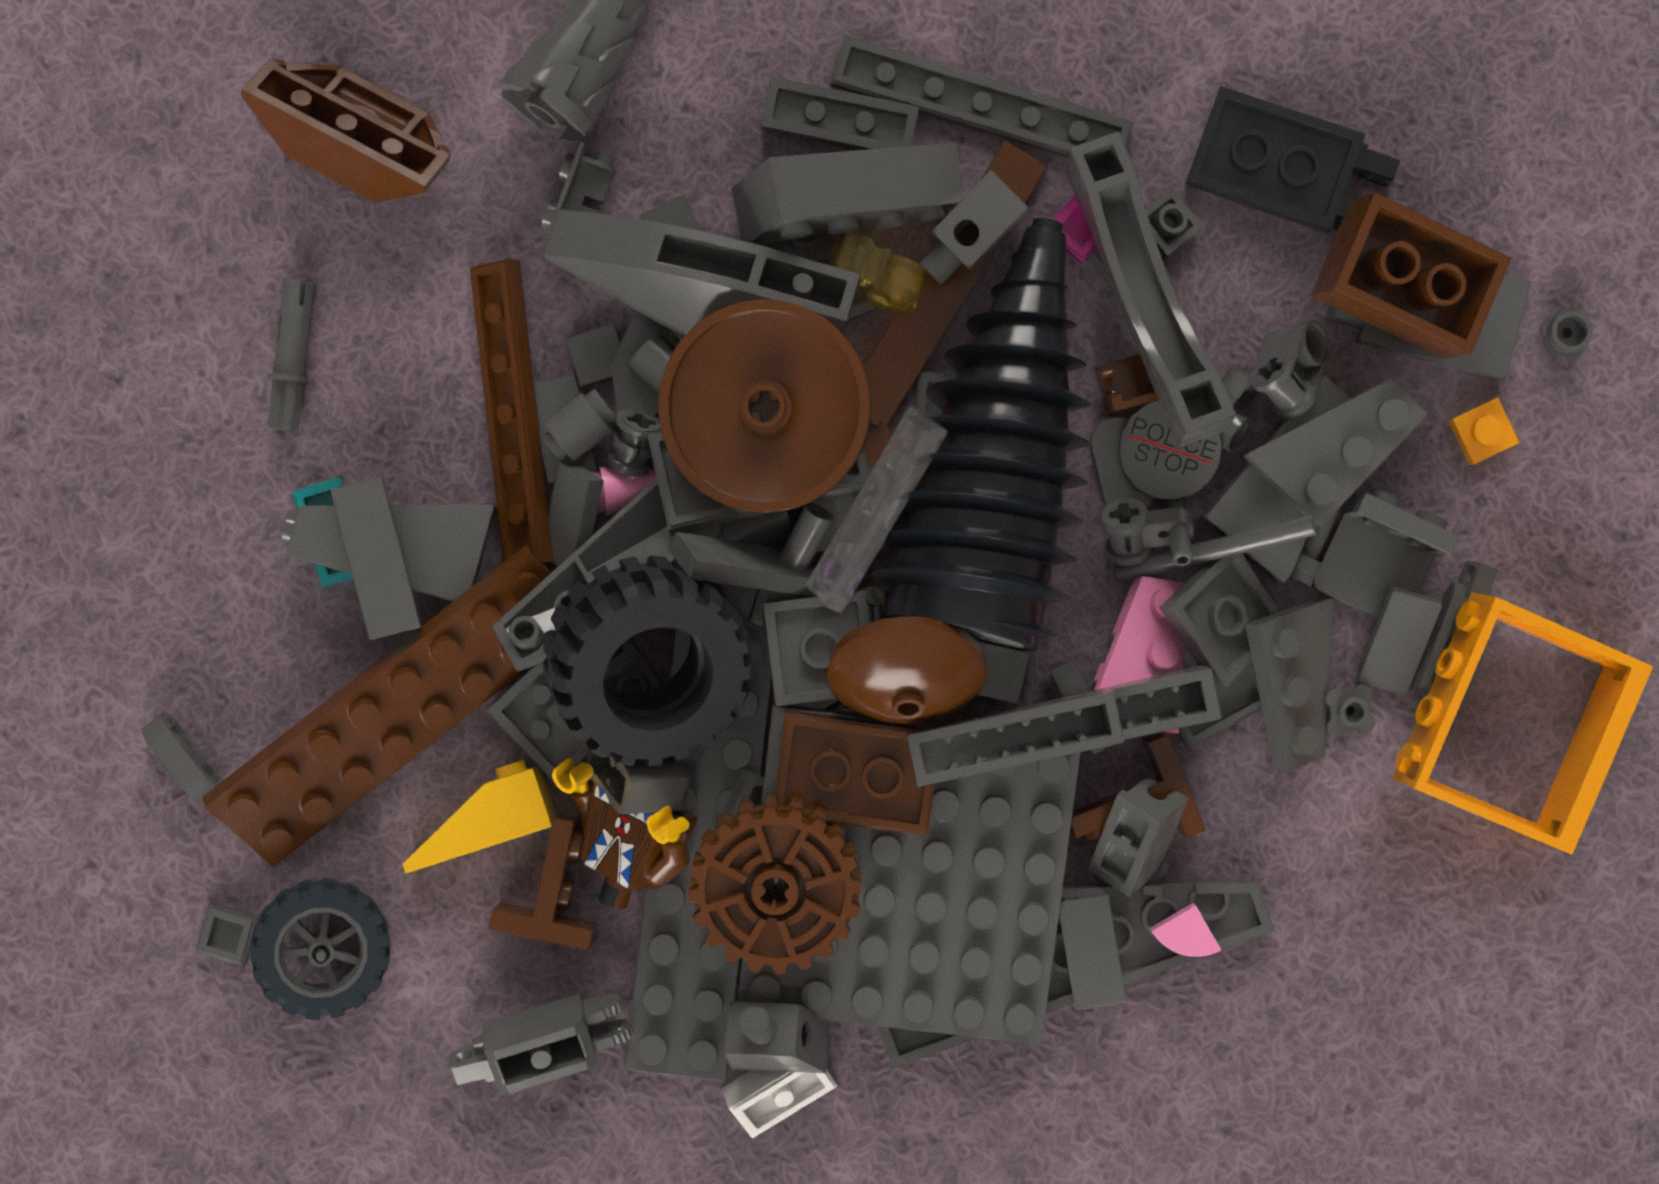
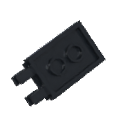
(1284, 161)

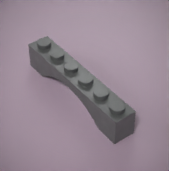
(1170, 350)

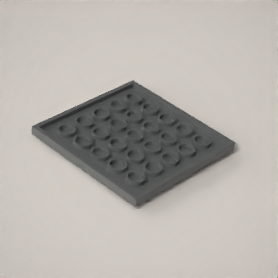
(948, 922)

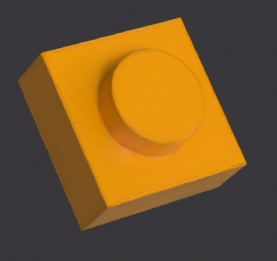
(1483, 431)

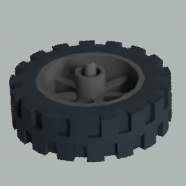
(337, 995)

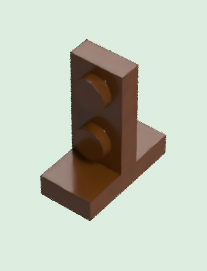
(1092, 818)
(553, 894)

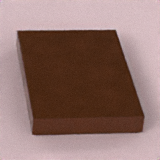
(853, 772)

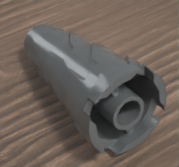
(572, 66)

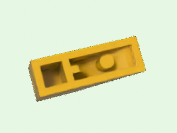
(498, 812)

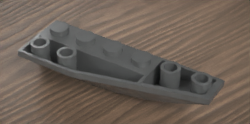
(690, 273)
(634, 531)

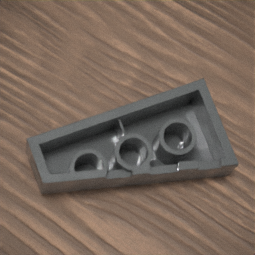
(847, 192)

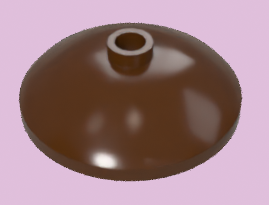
(906, 670)

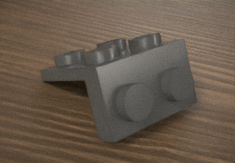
(1379, 548)

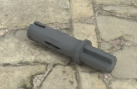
(290, 355)

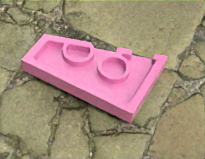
(1143, 637)

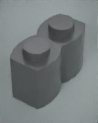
(640, 787)

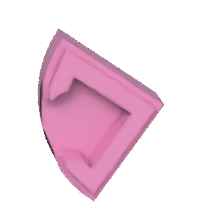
(1186, 933)

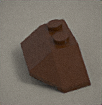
(347, 128)

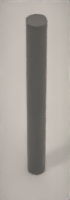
(1223, 547)

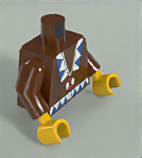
(628, 849)

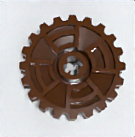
(773, 924)

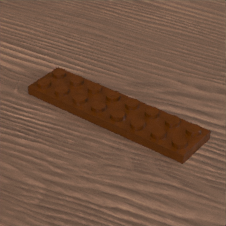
(377, 719)

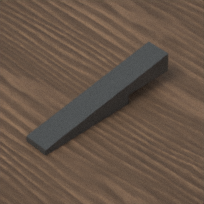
(1064, 725)

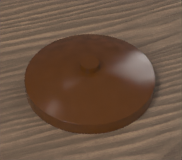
(764, 406)

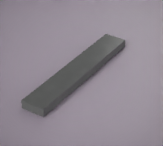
(971, 98)

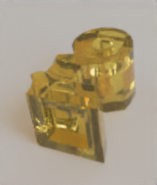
(888, 279)

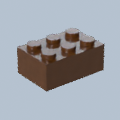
(1411, 276)

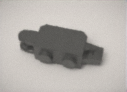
(542, 1043)

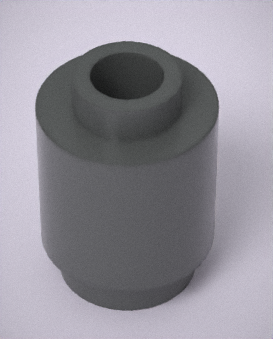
(579, 426)

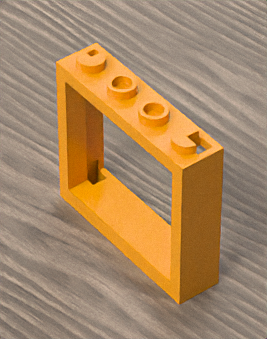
(1591, 745)

